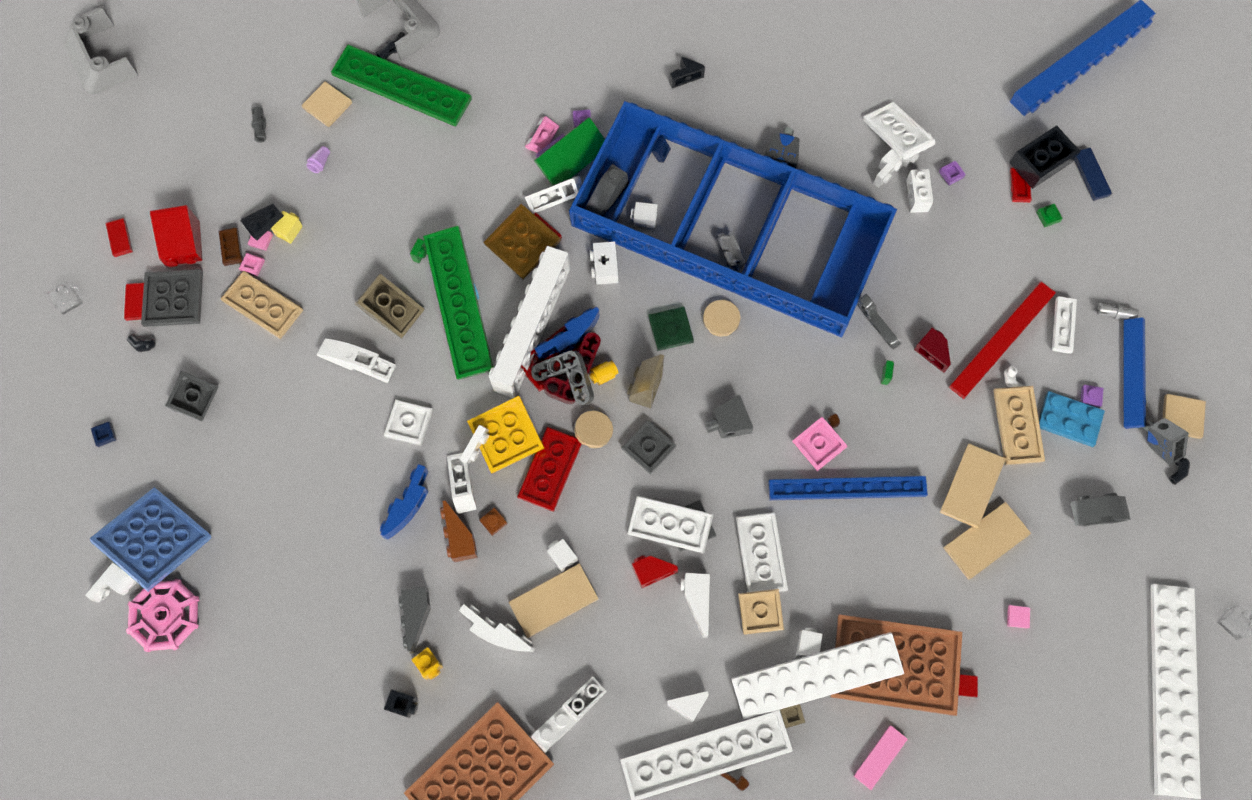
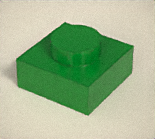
(1049, 215)
(418, 251)

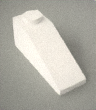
(554, 195)
(461, 484)
(697, 597)

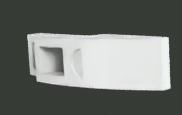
(890, 163)
(356, 358)
(502, 635)
(568, 714)

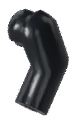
(141, 345)
(1183, 471)

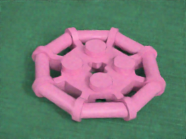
(164, 627)

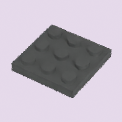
(172, 298)

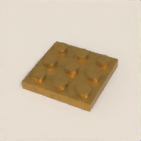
(521, 241)

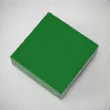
(887, 372)

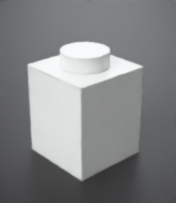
(644, 215)
(561, 555)
(808, 642)

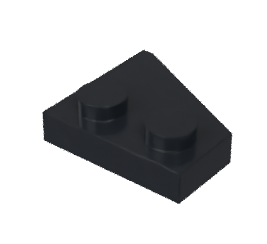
(262, 220)

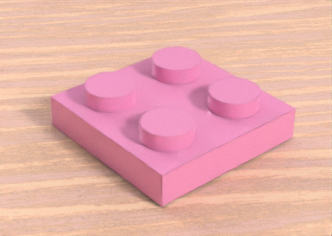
(819, 444)

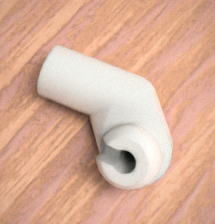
(1010, 377)

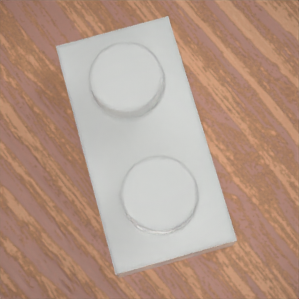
(471, 452)

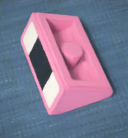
(542, 134)

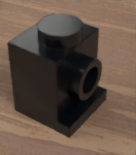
(394, 701)

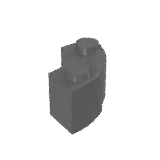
(1100, 510)

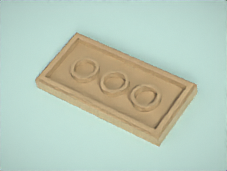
(262, 304)
(1019, 425)
(972, 485)
(992, 539)
(553, 600)

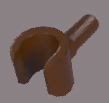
(834, 420)
(741, 783)

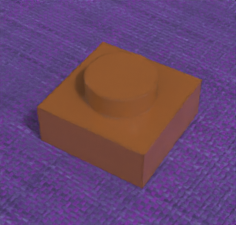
(493, 521)

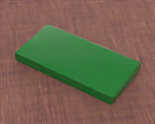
(571, 153)

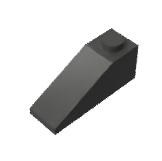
(607, 190)

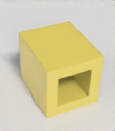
(287, 227)

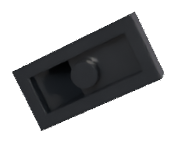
(689, 72)

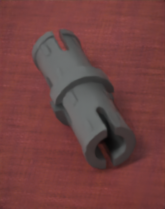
(258, 124)

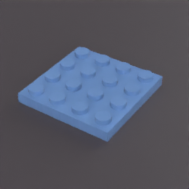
(150, 539)

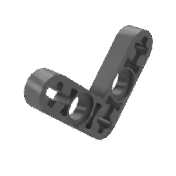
(870, 311)
(571, 370)

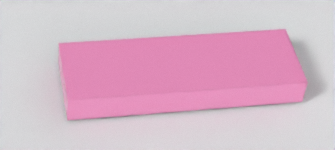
(880, 757)

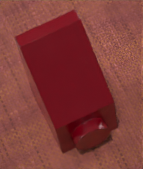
(935, 349)

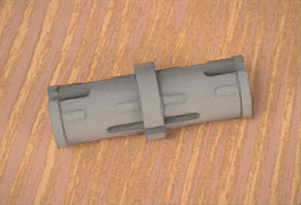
(1117, 311)

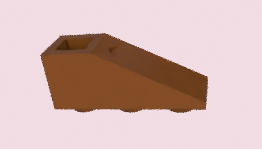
(461, 541)

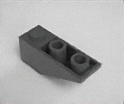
(415, 610)

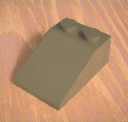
(389, 306)
(647, 381)

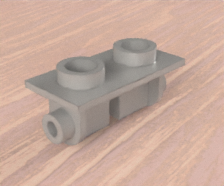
(731, 250)

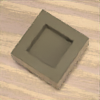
(792, 716)

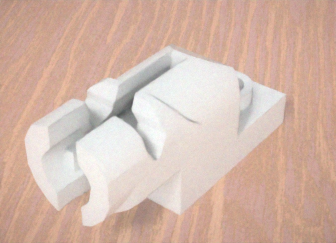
(114, 579)

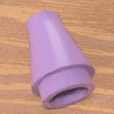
(318, 160)

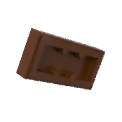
(230, 246)

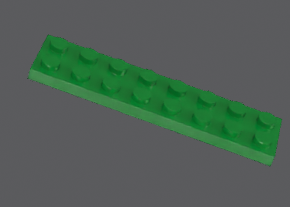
(401, 85)
(458, 303)

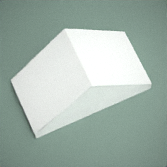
(689, 705)

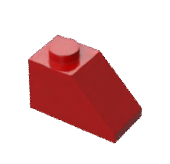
(651, 570)

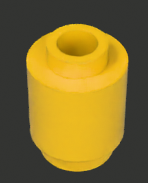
(603, 372)

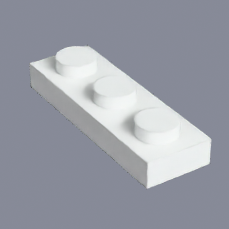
(1064, 325)

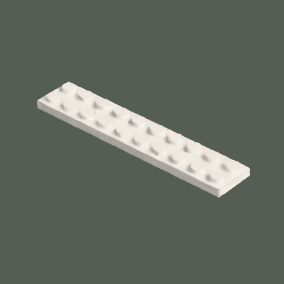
(1175, 692)

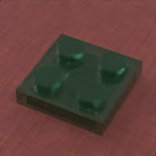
(671, 328)

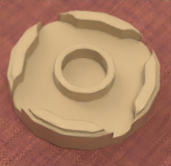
(721, 318)
(593, 429)

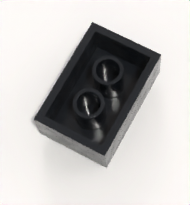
(1044, 157)

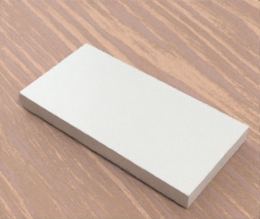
(899, 130)
(670, 524)
(761, 552)

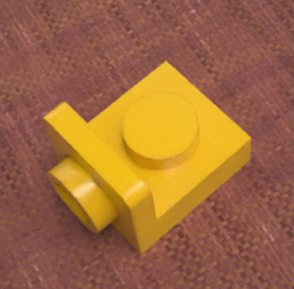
(427, 664)

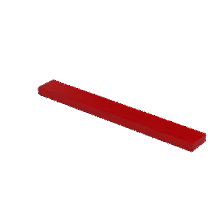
(1002, 340)

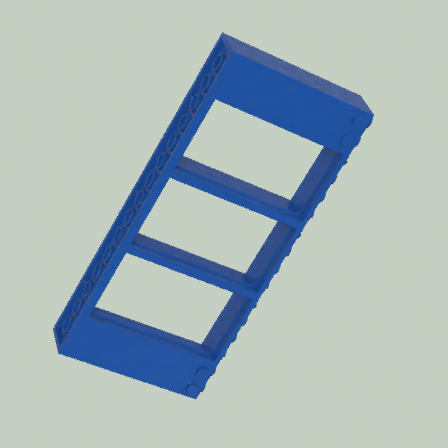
(848, 266)

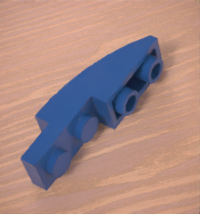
(574, 334)
(404, 510)

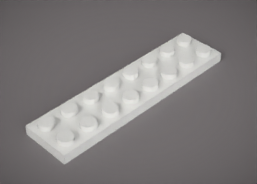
(817, 675)
(706, 755)

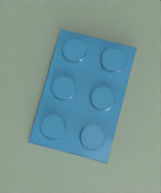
(1071, 419)

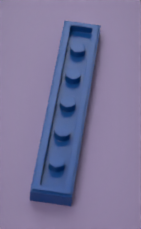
(1134, 373)

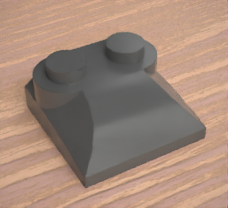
(191, 396)

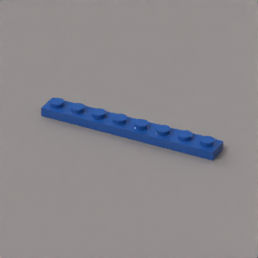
(847, 488)

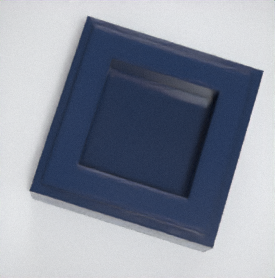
(661, 149)
(103, 434)

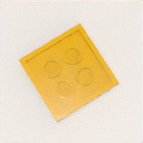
(510, 434)

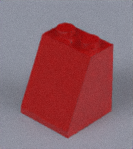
(177, 235)

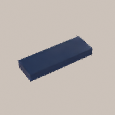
(1092, 174)

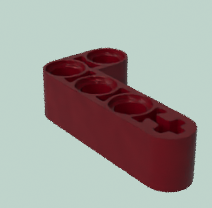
(565, 386)

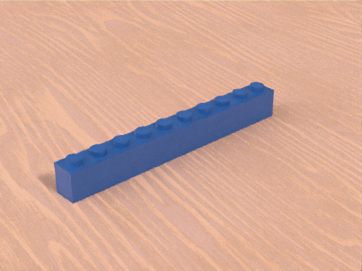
(1082, 57)

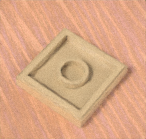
(326, 104)
(1185, 413)
(761, 611)

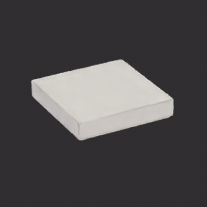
(408, 422)

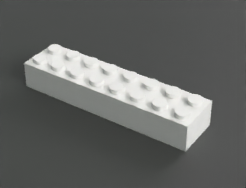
(530, 322)

